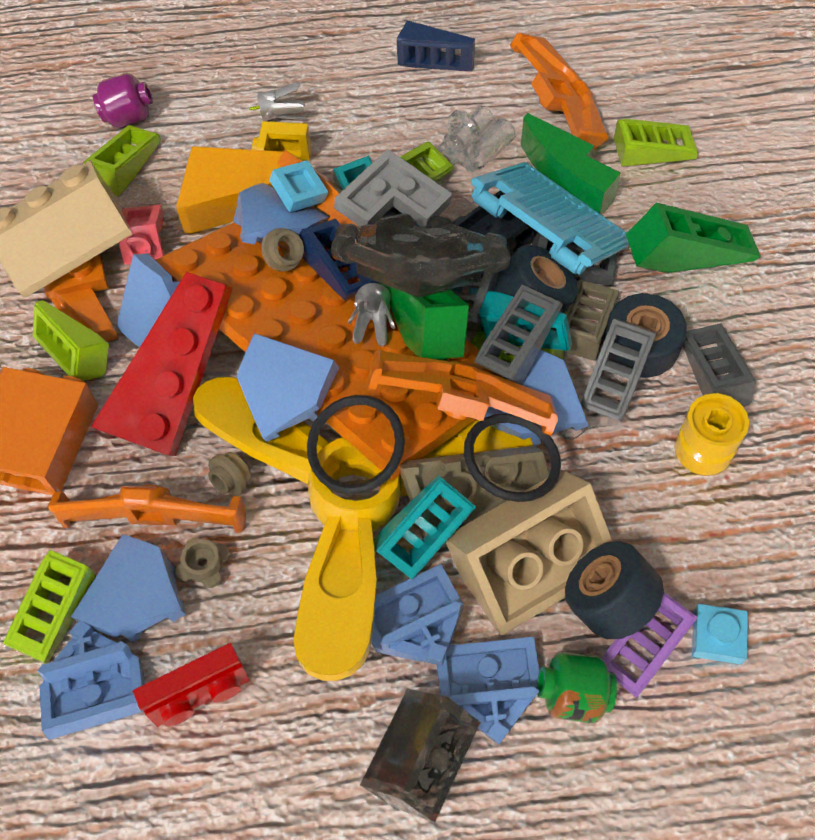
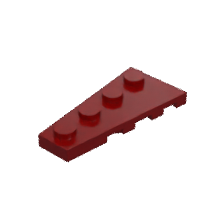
(161, 380)

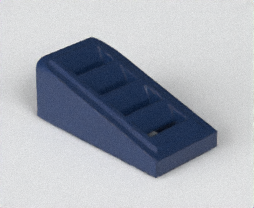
(414, 48)
(314, 241)

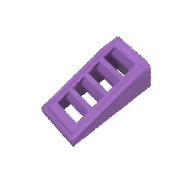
(674, 612)

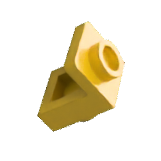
(284, 136)

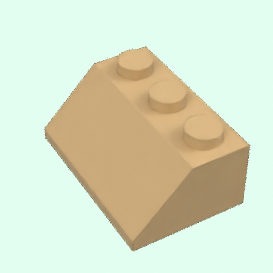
(59, 228)
(524, 551)

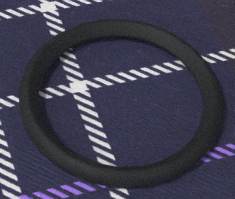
(387, 471)
(492, 488)

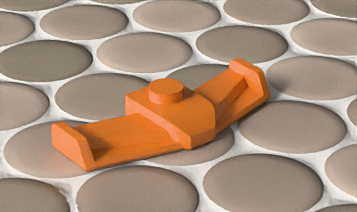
(562, 88)
(76, 296)
(462, 388)
(147, 506)

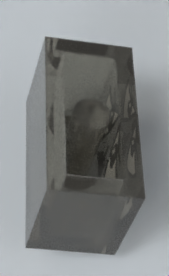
(420, 754)

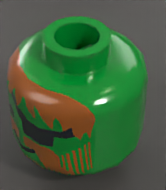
(577, 687)

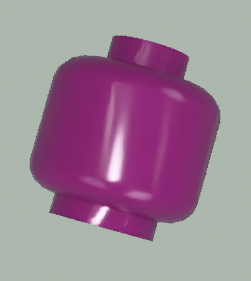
(122, 100)

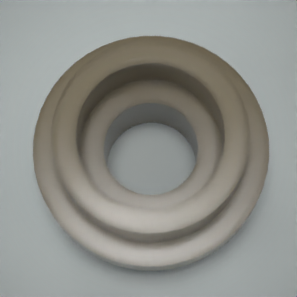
(291, 246)
(228, 473)

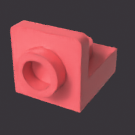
(146, 227)

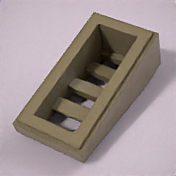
(584, 343)

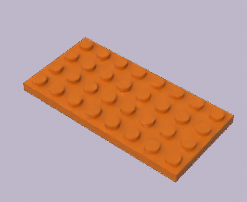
(311, 316)

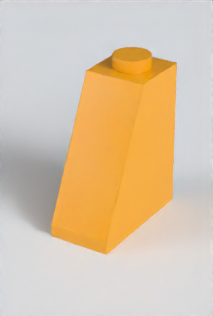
(214, 182)

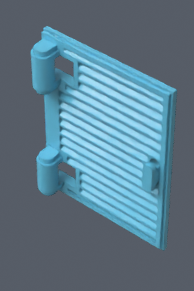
(551, 213)

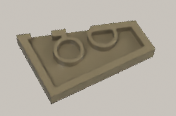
(507, 468)

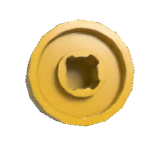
(711, 434)

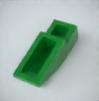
(569, 163)

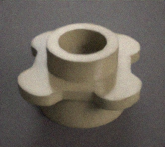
(199, 549)

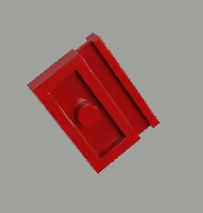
(175, 695)

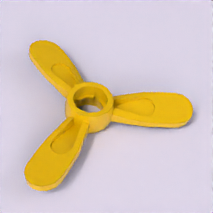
(341, 581)

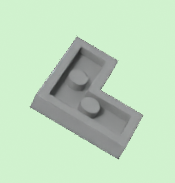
(392, 183)

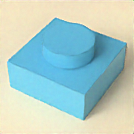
(298, 186)
(720, 634)

